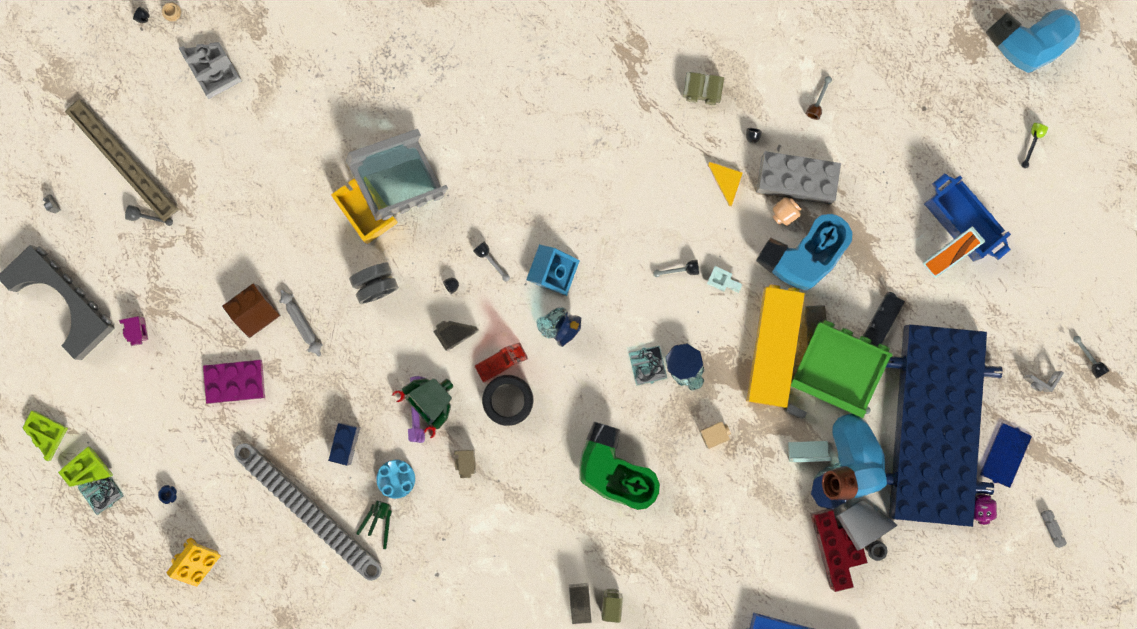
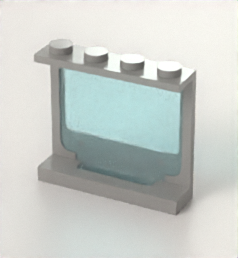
(394, 175)

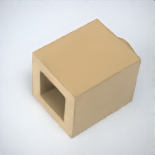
(715, 434)

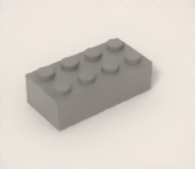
(798, 177)

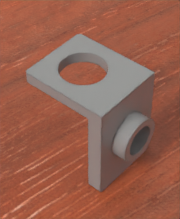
(1040, 386)

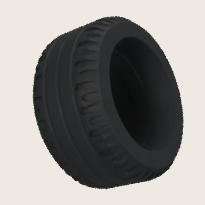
(487, 400)

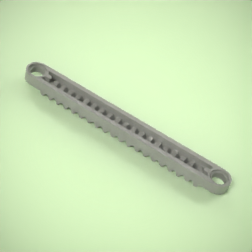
(308, 511)

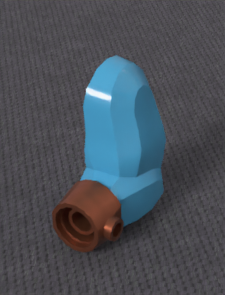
(860, 461)

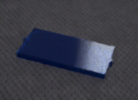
(1005, 455)

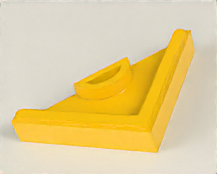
(727, 180)

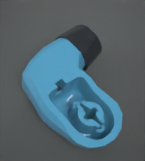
(812, 257)

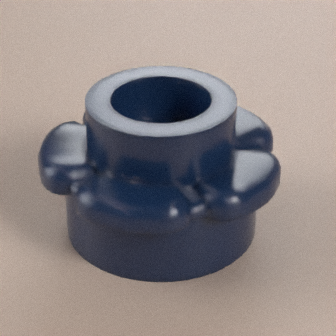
(167, 499)

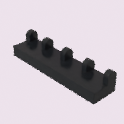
(883, 318)

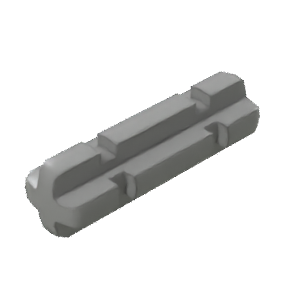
(1053, 528)

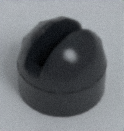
(141, 15)
(753, 134)
(451, 285)

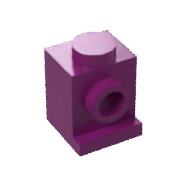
(135, 330)

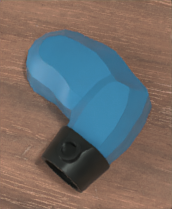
(1035, 45)

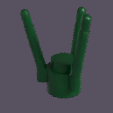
(378, 510)

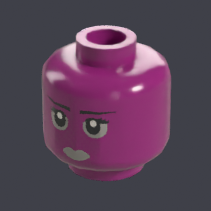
(985, 509)

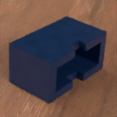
(344, 444)

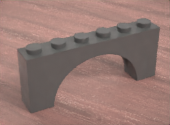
(87, 323)

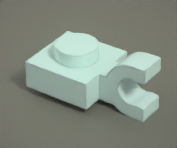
(721, 279)

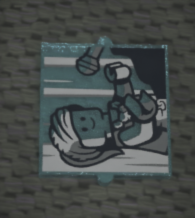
(648, 365)
(101, 494)

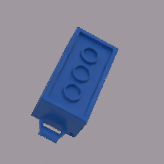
(960, 209)

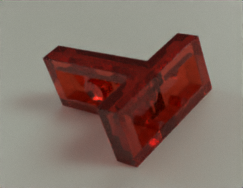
(501, 361)

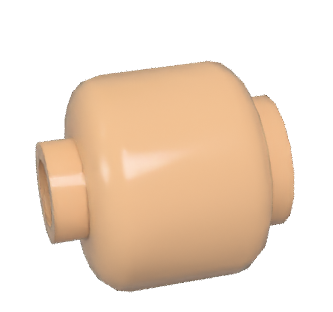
(786, 211)

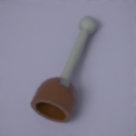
(815, 111)

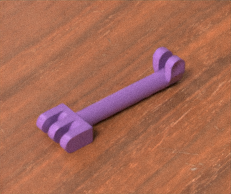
(416, 434)

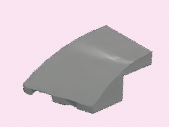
(211, 68)
(865, 524)

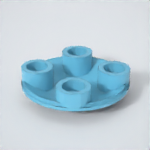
(395, 479)

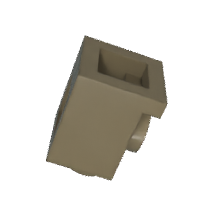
(465, 463)

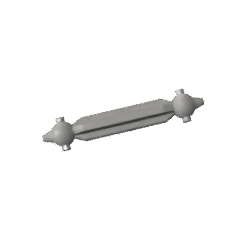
(300, 323)

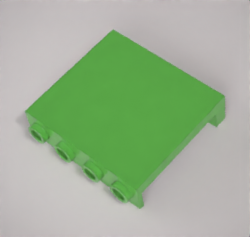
(841, 368)

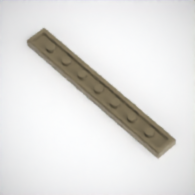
(121, 160)

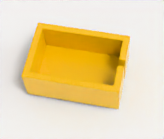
(359, 214)

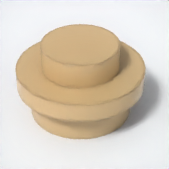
(171, 11)

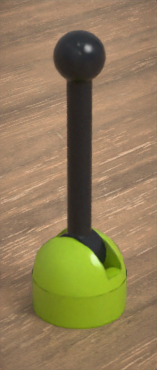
(1038, 131)

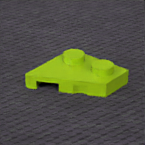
(45, 433)
(84, 469)

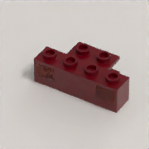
(836, 550)

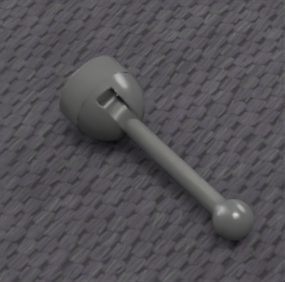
(133, 213)

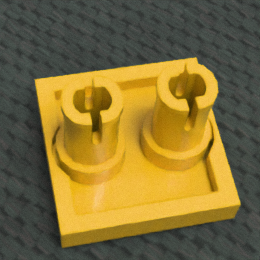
(192, 563)

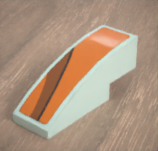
(953, 252)

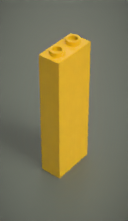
(775, 346)

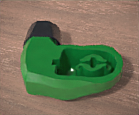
(613, 476)

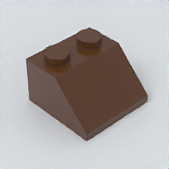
(251, 310)

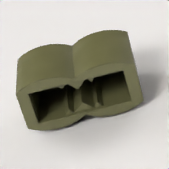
(703, 87)
(612, 606)

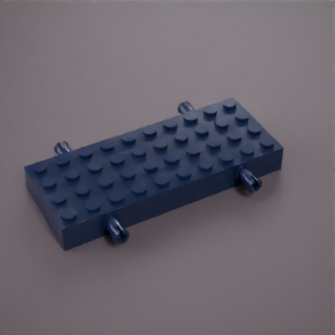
(938, 425)

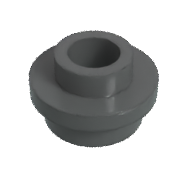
(883, 551)

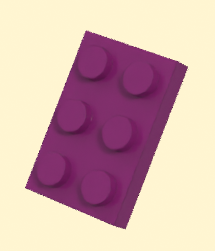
(234, 381)

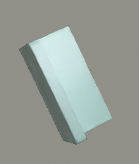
(808, 451)

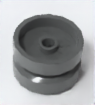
(373, 283)

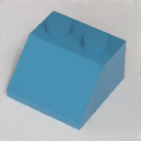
(553, 269)

